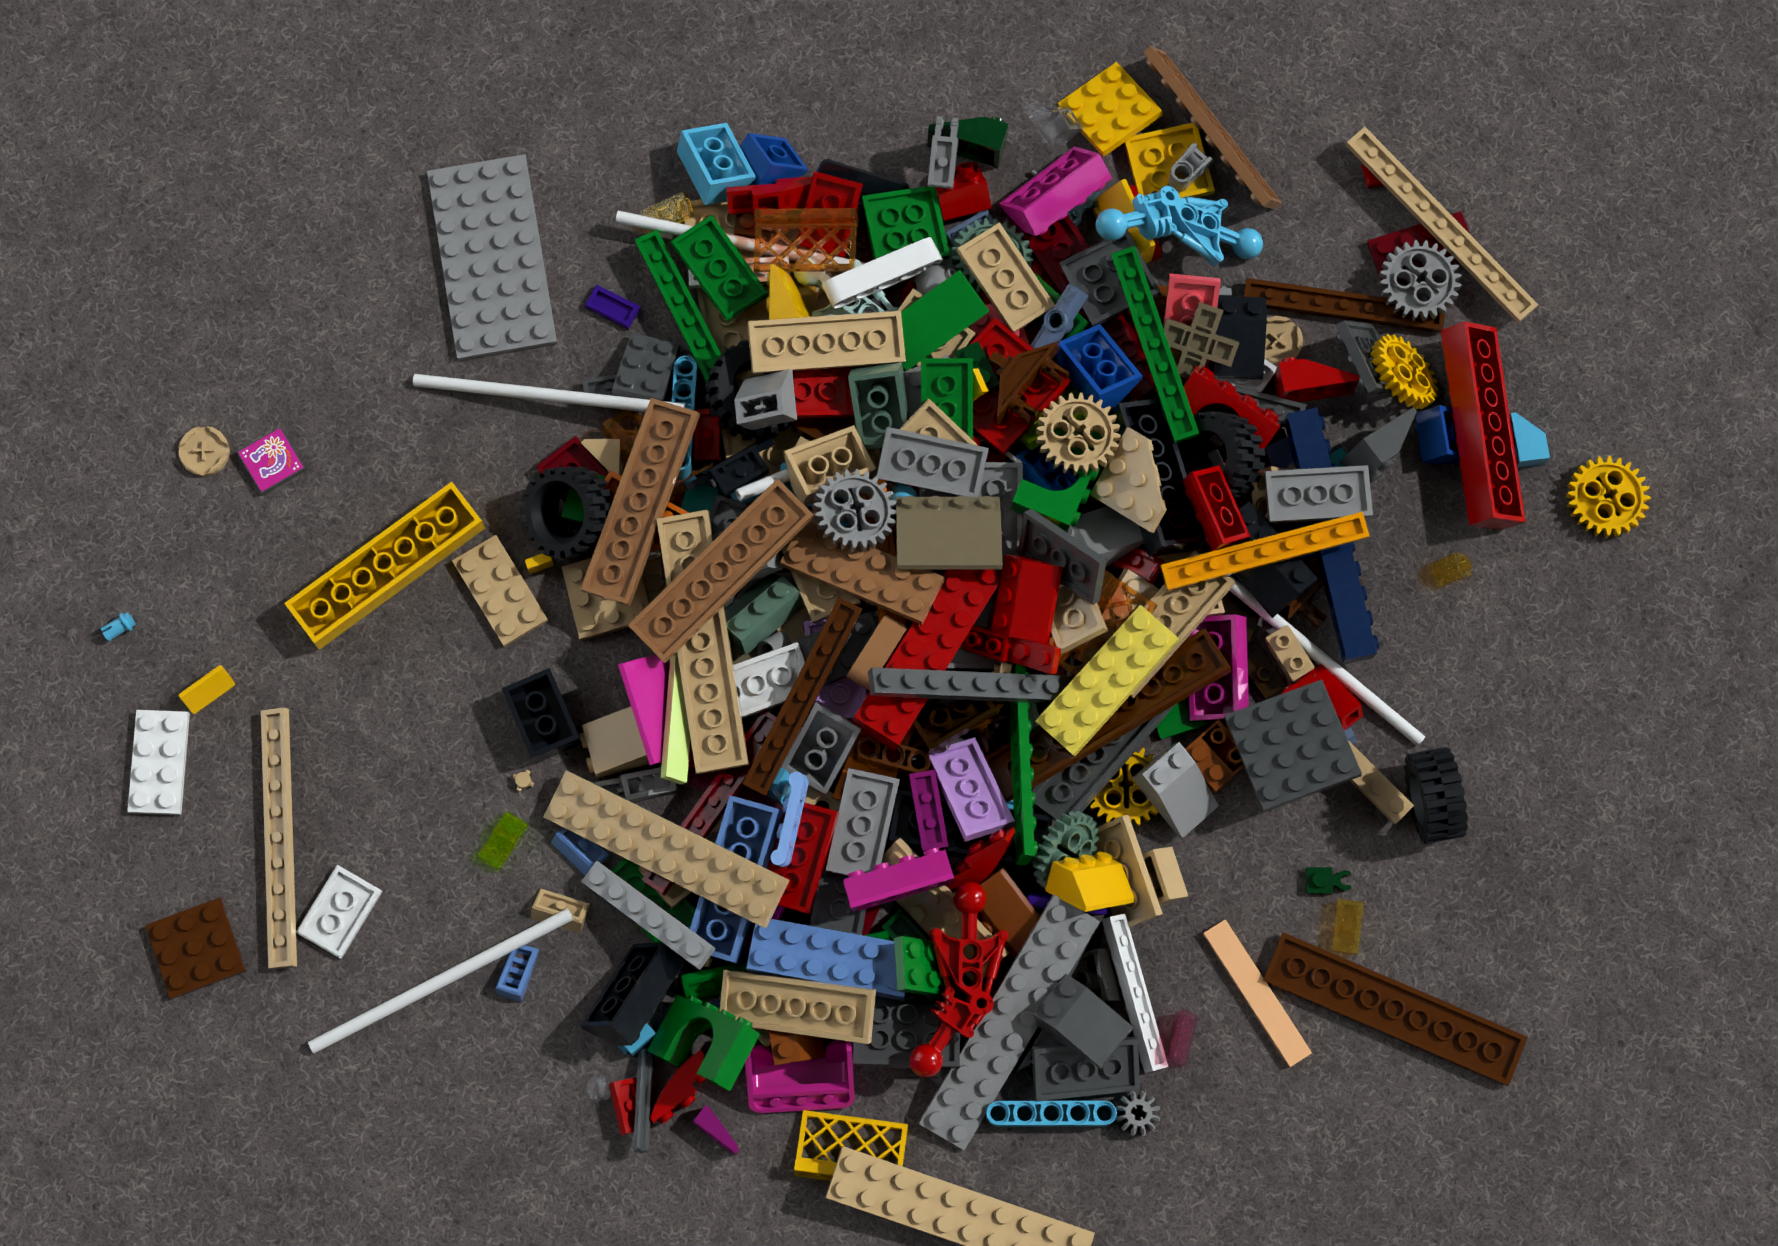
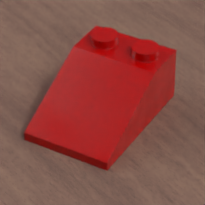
(1310, 381)

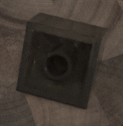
(1099, 975)

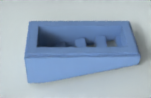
(509, 992)

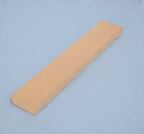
(1257, 993)

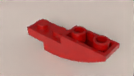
(785, 194)
(1019, 651)
(982, 858)
(679, 1089)

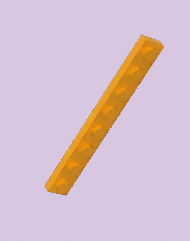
(1265, 551)

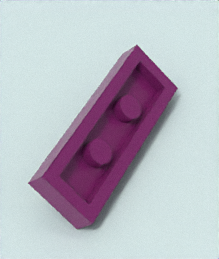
(928, 810)

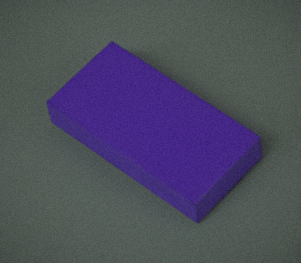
(612, 307)

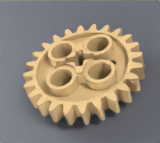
(1060, 446)

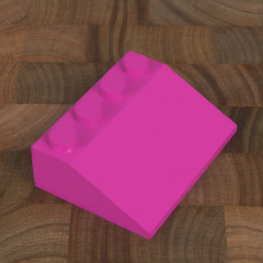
(647, 691)

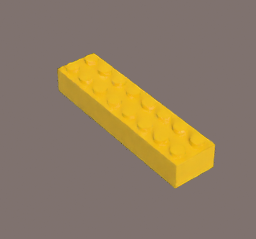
(385, 565)

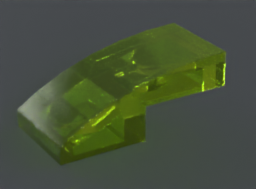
(502, 841)

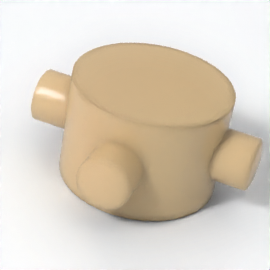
(523, 780)

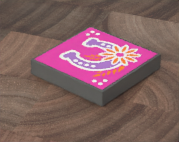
(271, 461)

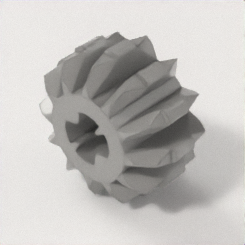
(1145, 1109)

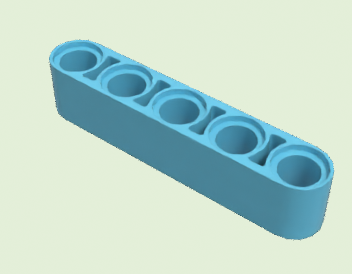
(685, 383)
(1063, 1107)

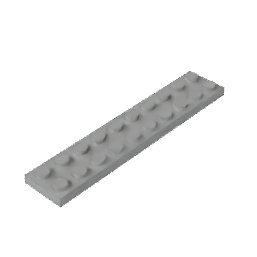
(1008, 1027)

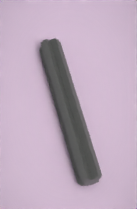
(643, 1101)

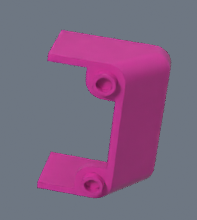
(802, 1084)

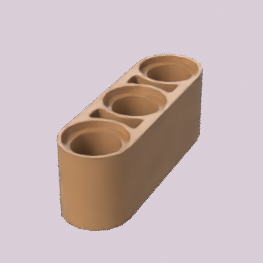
(877, 650)

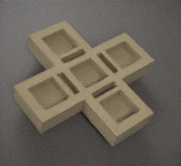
(1200, 340)

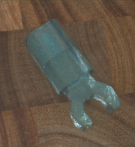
(1083, 208)

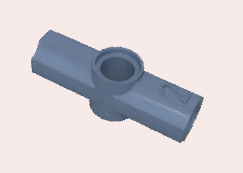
(1068, 308)

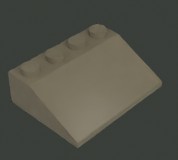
(948, 532)

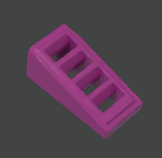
(712, 1126)

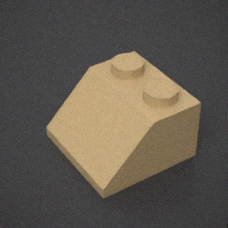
(1165, 875)

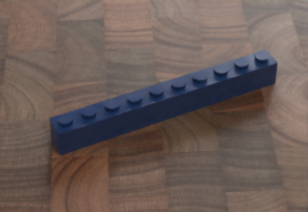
(1336, 564)

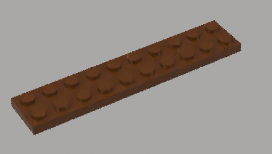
(1187, 671)
(1395, 1009)

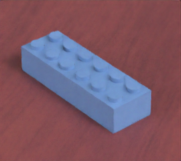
(751, 833)
(825, 957)

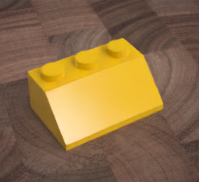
(1121, 198)
(1090, 882)

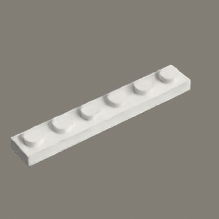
(1134, 992)

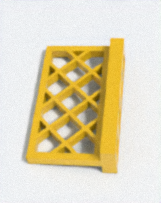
(824, 1169)

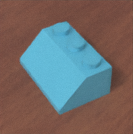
(714, 161)

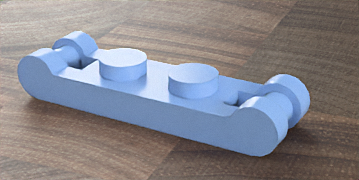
(788, 830)

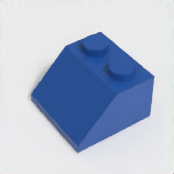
(771, 158)
(1437, 435)

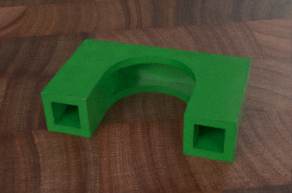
(1057, 506)
(730, 1043)

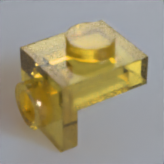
(1450, 569)

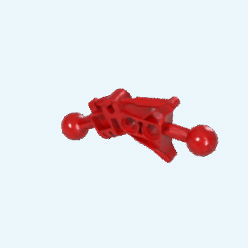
(953, 1013)

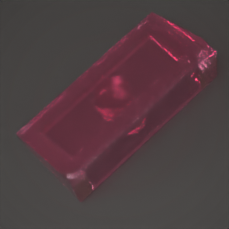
(1182, 1038)

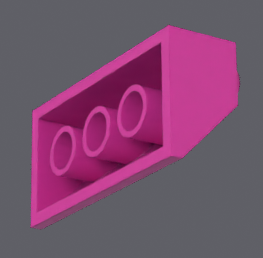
(1056, 190)
(1231, 690)
(899, 880)

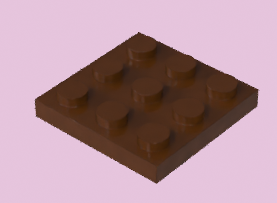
(195, 948)

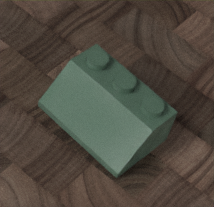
(761, 611)

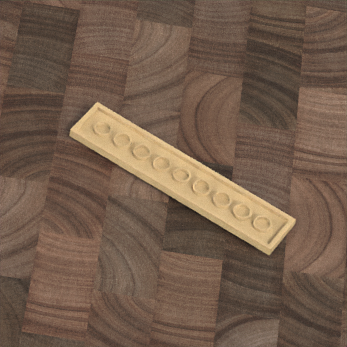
(705, 657)
(666, 849)
(942, 1206)

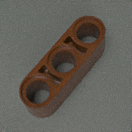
(879, 759)

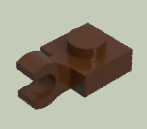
(746, 224)

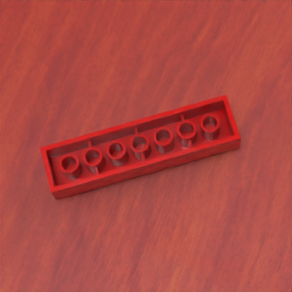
(1482, 426)
(929, 648)

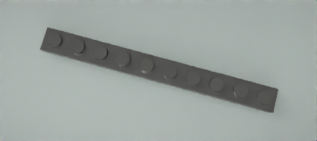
(966, 685)

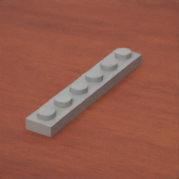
(648, 915)

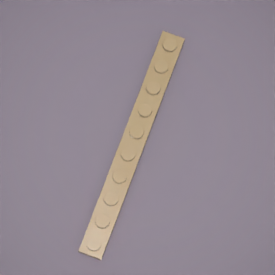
(1441, 225)
(278, 838)

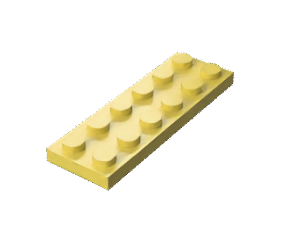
(1107, 680)

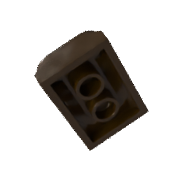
(948, 719)

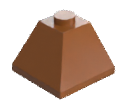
(794, 1048)

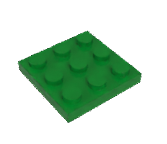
(902, 219)

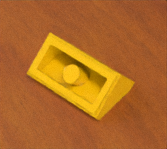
(207, 689)

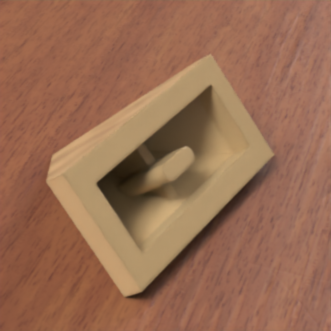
(606, 452)

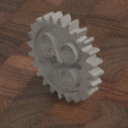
(1433, 264)
(877, 507)

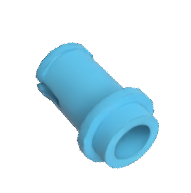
(118, 626)

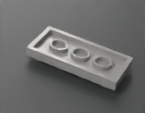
(932, 462)
(1317, 494)
(862, 822)

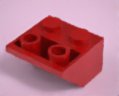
(968, 193)

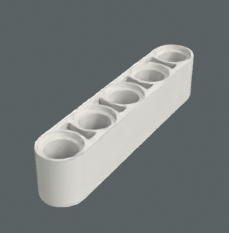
(881, 273)

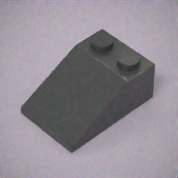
(1380, 446)
(1082, 1021)

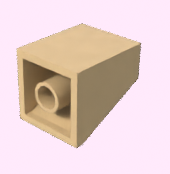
(613, 744)

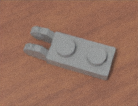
(943, 156)

